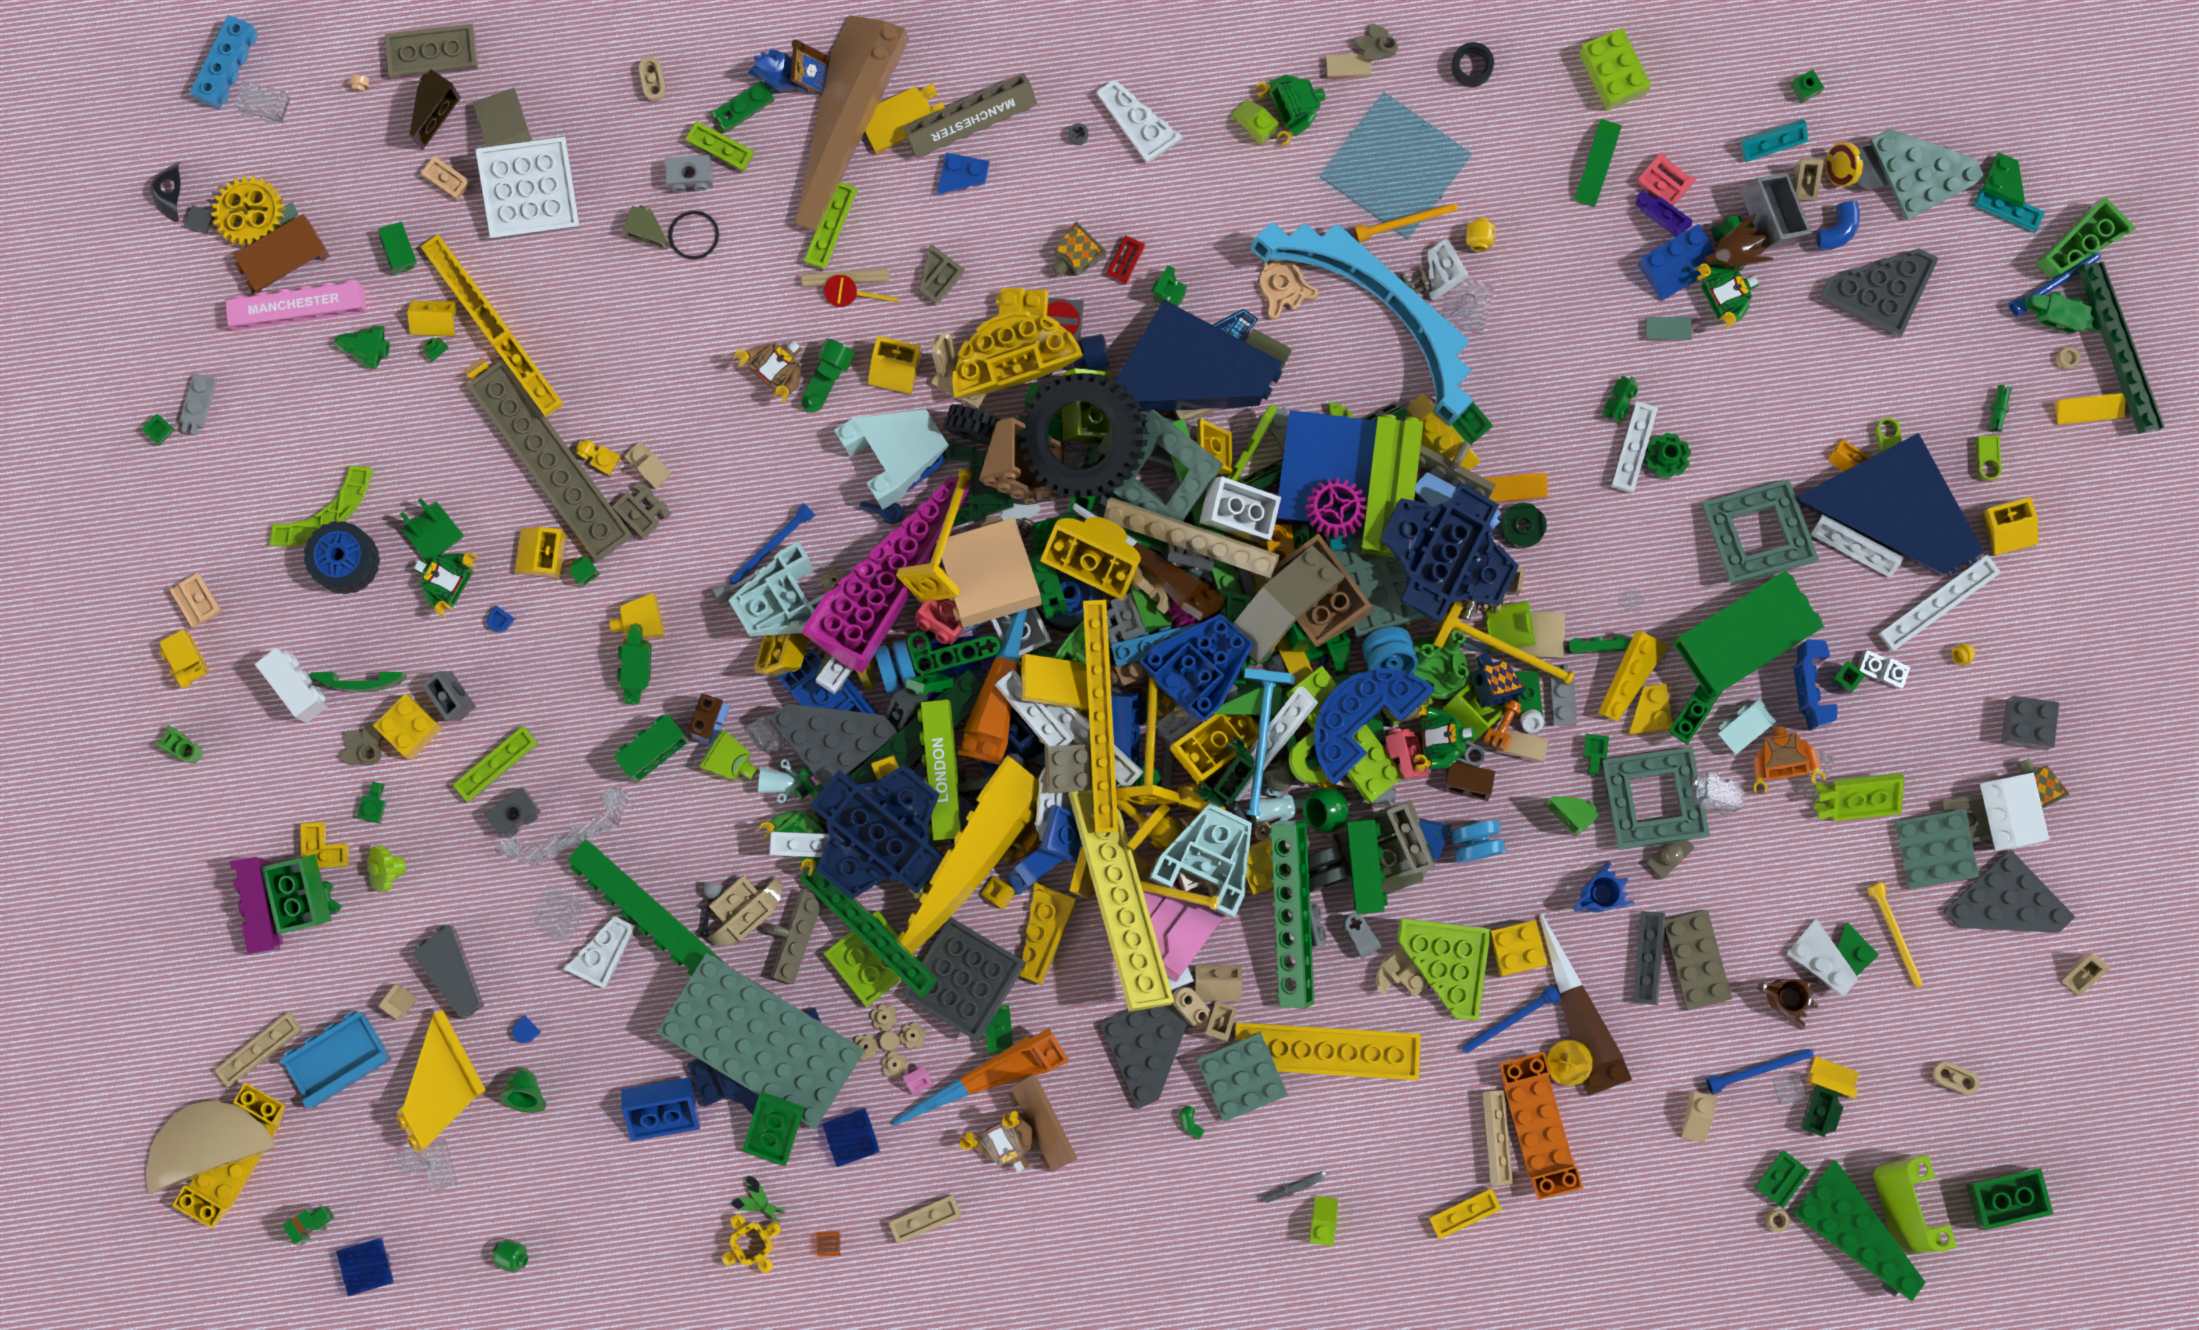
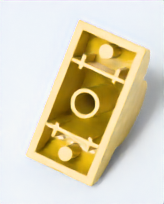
(1093, 553)
(1205, 748)

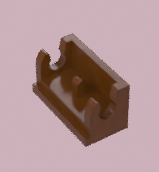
(1469, 781)

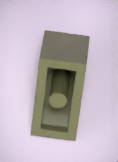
(644, 227)

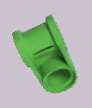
(177, 743)

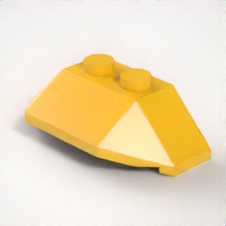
(1437, 434)
(781, 653)

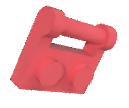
(1660, 184)

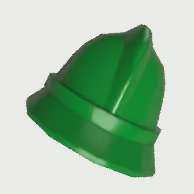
(523, 1092)

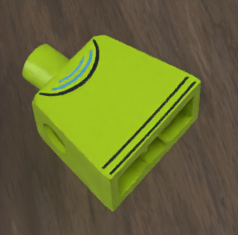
(728, 758)

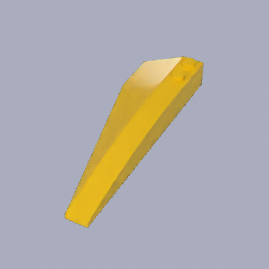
(1002, 813)

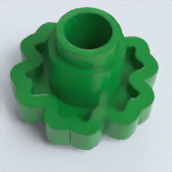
(1667, 456)

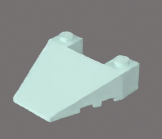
(903, 445)
(773, 599)
(1213, 850)

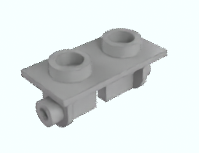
(1317, 932)

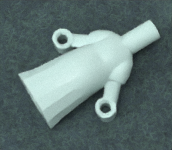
(779, 782)
(1282, 806)

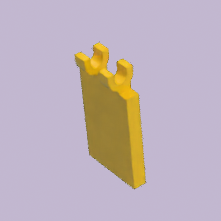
(890, 116)
(1054, 681)

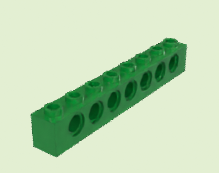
(1299, 904)

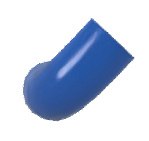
(1843, 231)

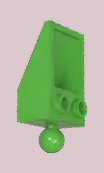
(1249, 698)

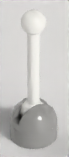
(723, 593)

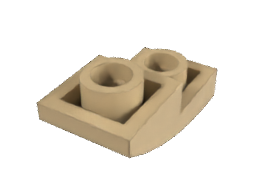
(1526, 746)

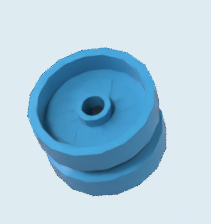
(1390, 649)
(895, 667)
(1477, 841)

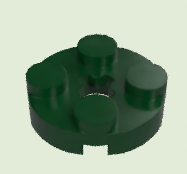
(1532, 516)

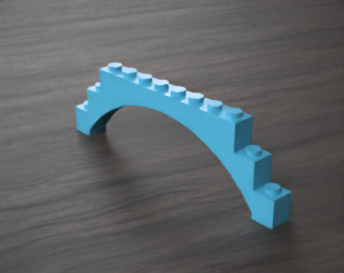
(1346, 256)

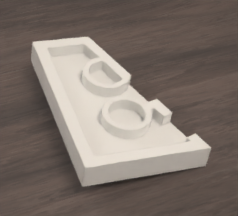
(1822, 959)

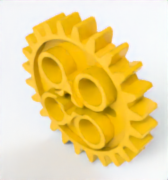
(247, 192)

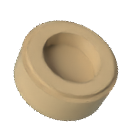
(2068, 358)

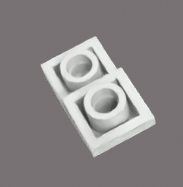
(1883, 669)

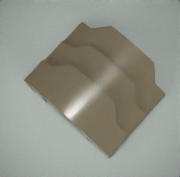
(1402, 846)

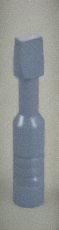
(1473, 645)

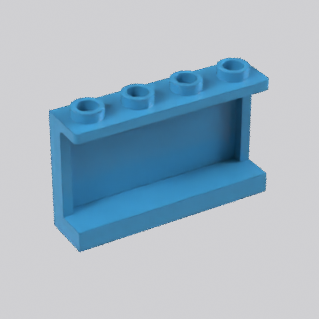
(335, 1059)

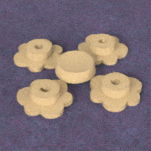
(890, 1040)

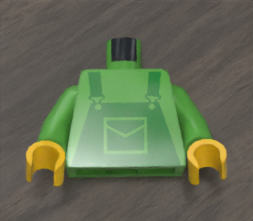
(800, 822)

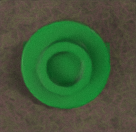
(434, 348)

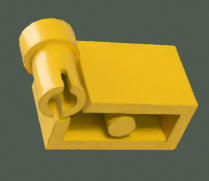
(184, 658)

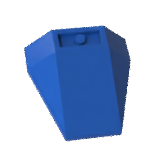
(1199, 665)

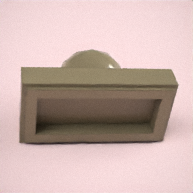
(1669, 857)

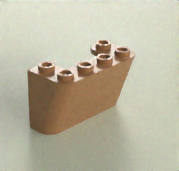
(1007, 469)

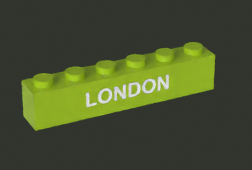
(941, 767)

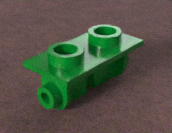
(1625, 390)

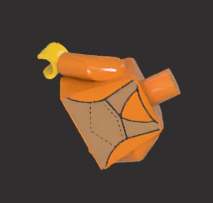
(1785, 758)

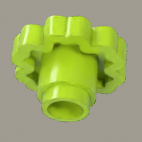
(384, 868)

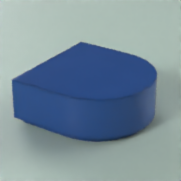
(499, 620)
(525, 1030)

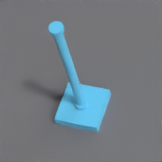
(1269, 680)

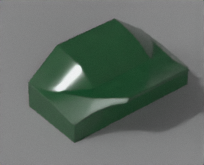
(1822, 1112)

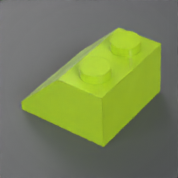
(1469, 712)

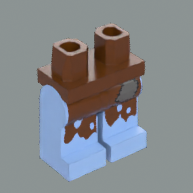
(706, 715)

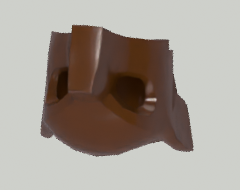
(1739, 248)
(1790, 998)

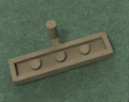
(1452, 471)
(795, 936)

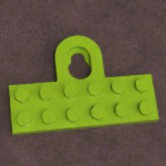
(1371, 775)

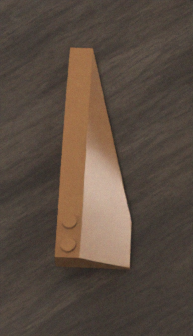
(852, 89)

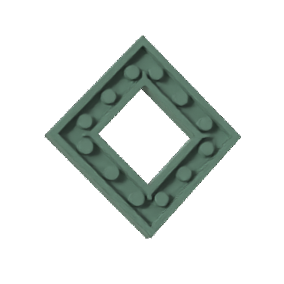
(1200, 462)
(1743, 568)
(1632, 834)

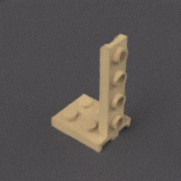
(945, 362)

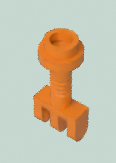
(1511, 707)

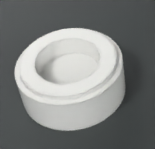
(1532, 721)

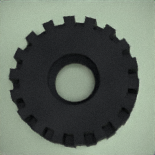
(970, 423)

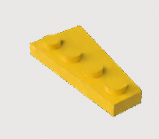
(1632, 673)
(1046, 927)

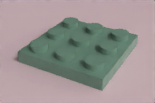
(1937, 849)
(1242, 1076)

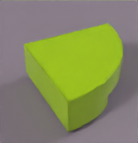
(1338, 410)

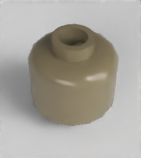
(1278, 774)

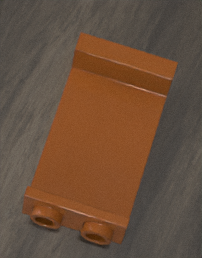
(280, 253)

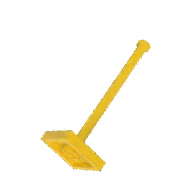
(929, 581)
(1451, 621)
(1148, 793)
(1144, 823)
(1083, 885)

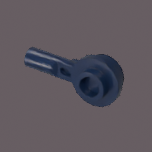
(892, 514)

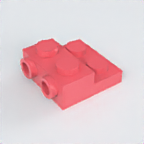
(940, 620)
(1405, 746)

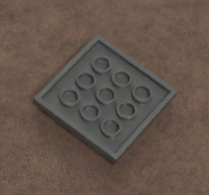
(971, 978)

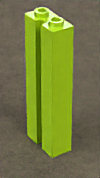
(1391, 477)

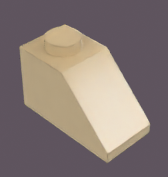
(1698, 1116)

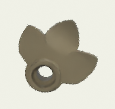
(1376, 43)
(360, 743)

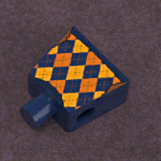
(1495, 682)

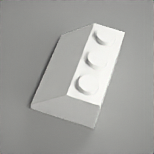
(2014, 811)

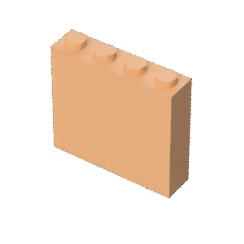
(990, 572)

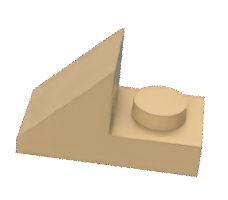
(648, 465)

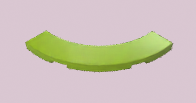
(1253, 443)
(339, 510)

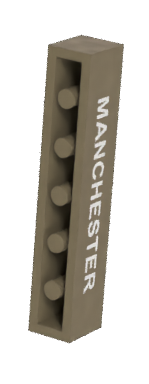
(970, 115)

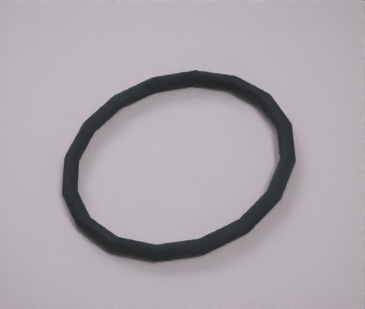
(699, 256)

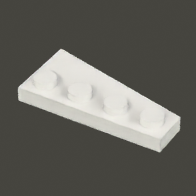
(1142, 127)

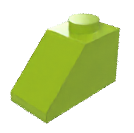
(1256, 121)
(1323, 1221)

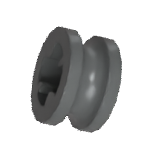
(1075, 128)

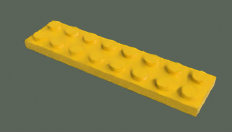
(1339, 1050)

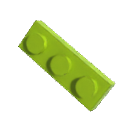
(720, 146)

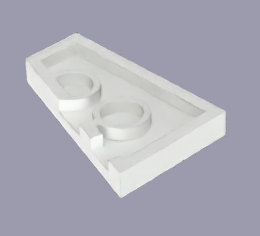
(601, 956)

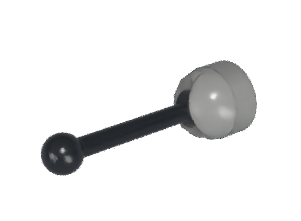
(711, 891)

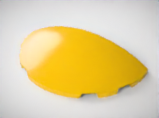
(1011, 353)

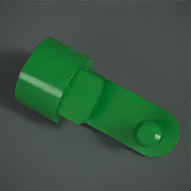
(833, 359)

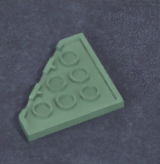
(1922, 171)

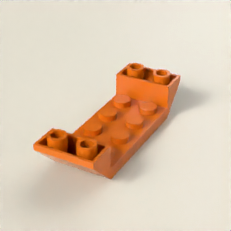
(1539, 1126)

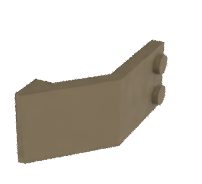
(502, 119)
(1285, 600)

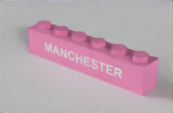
(295, 306)

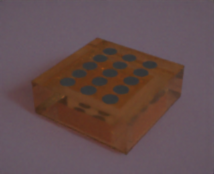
(828, 1243)

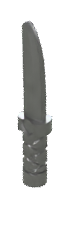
(1289, 1190)

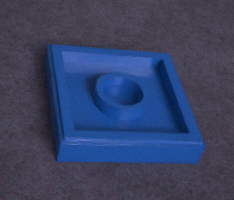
(1062, 835)

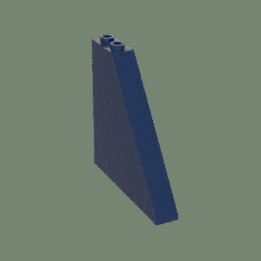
(1195, 366)
(1902, 506)

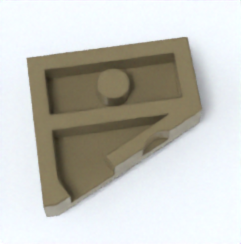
(939, 275)

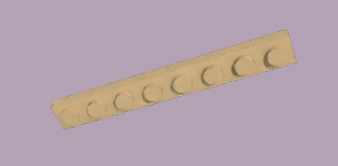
(1191, 537)

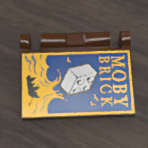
(808, 67)

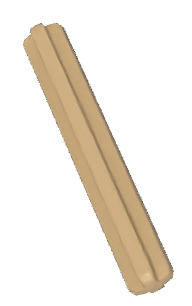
(858, 276)

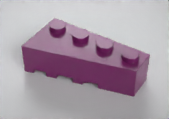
(260, 928)

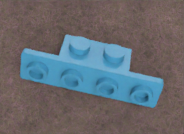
(1135, 649)

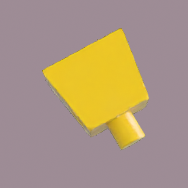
(644, 612)

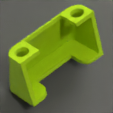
(1901, 1206)

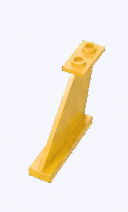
(440, 1085)

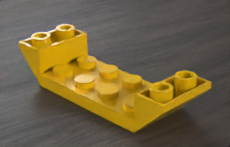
(215, 1192)

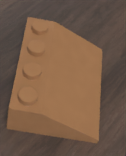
(1336, 610)
(1045, 1125)

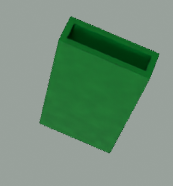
(1748, 634)

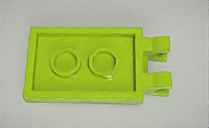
(1860, 797)

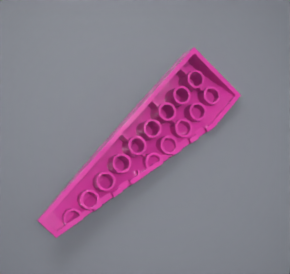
(868, 600)

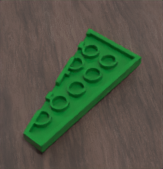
(1848, 1222)

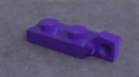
(1663, 213)

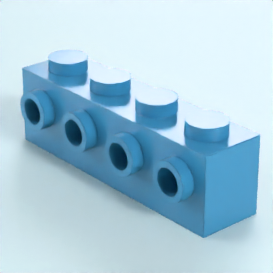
(224, 62)

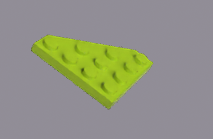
(1450, 960)

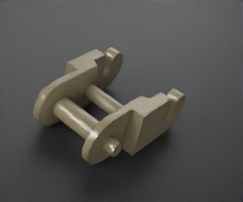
(1423, 279)

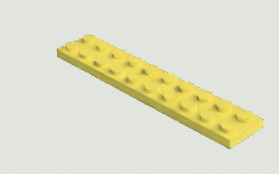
(1122, 908)

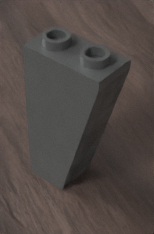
(449, 970)

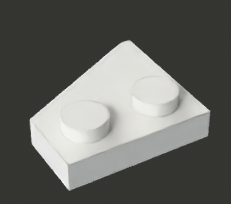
(1445, 269)

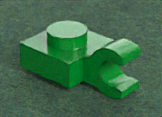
(1596, 749)
(372, 807)

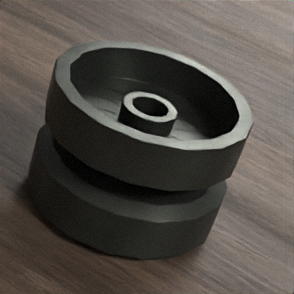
(1320, 872)

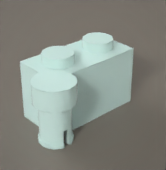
(1746, 727)

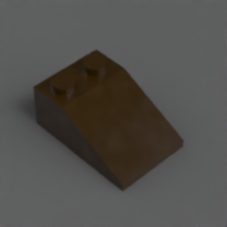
(432, 106)

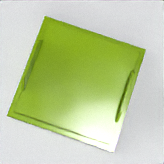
(1511, 625)

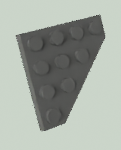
(1883, 291)
(831, 737)
(2009, 899)
(1145, 1048)

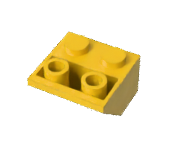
(894, 365)
(2011, 526)
(540, 552)

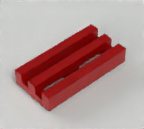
(1118, 277)

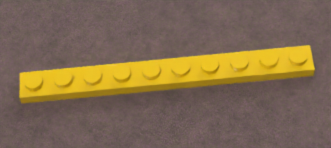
(1100, 716)

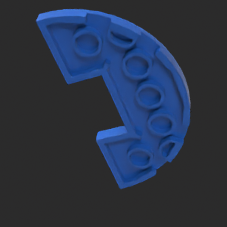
(1353, 706)

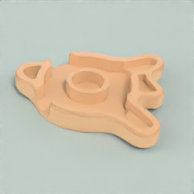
(1284, 285)

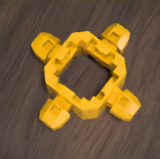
(772, 1230)

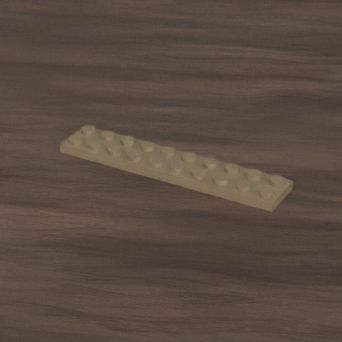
(549, 461)

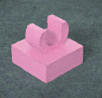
(917, 1080)

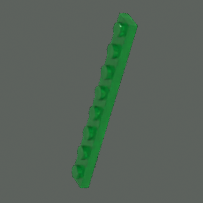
(872, 933)

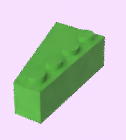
(2089, 234)

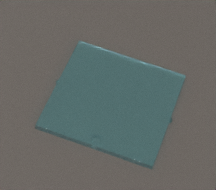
(1395, 163)

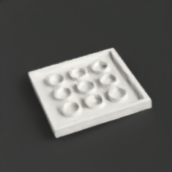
(527, 187)

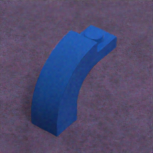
(1032, 869)

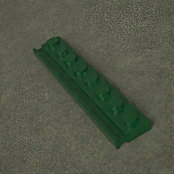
(2120, 347)
(1272, 472)
(907, 744)

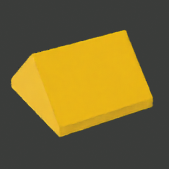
(1216, 442)

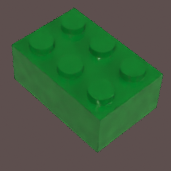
(651, 748)
(296, 894)
(2009, 1199)

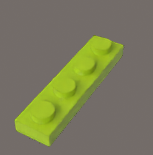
(831, 226)
(495, 764)

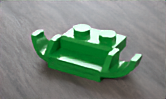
(1338, 650)

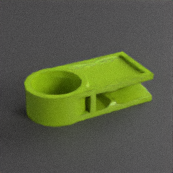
(1886, 442)
(1988, 451)

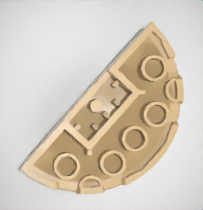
(201, 1141)

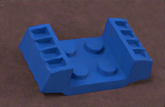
(1805, 673)
(809, 693)

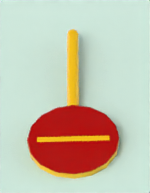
(841, 291)

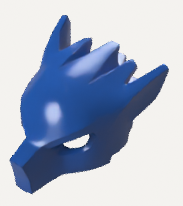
(774, 70)
(1603, 892)

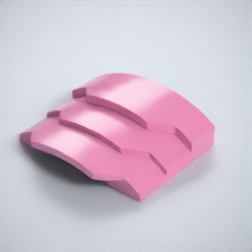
(1180, 929)

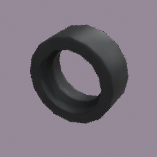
(1477, 48)

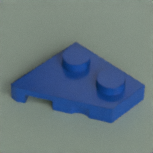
(962, 172)

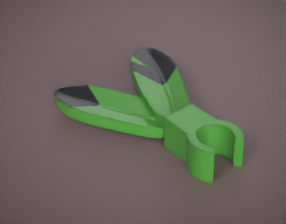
(760, 1200)

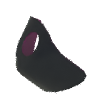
(167, 202)

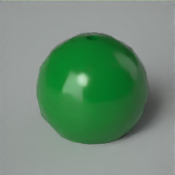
(1325, 809)

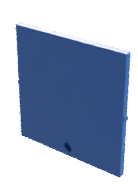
(1323, 449)

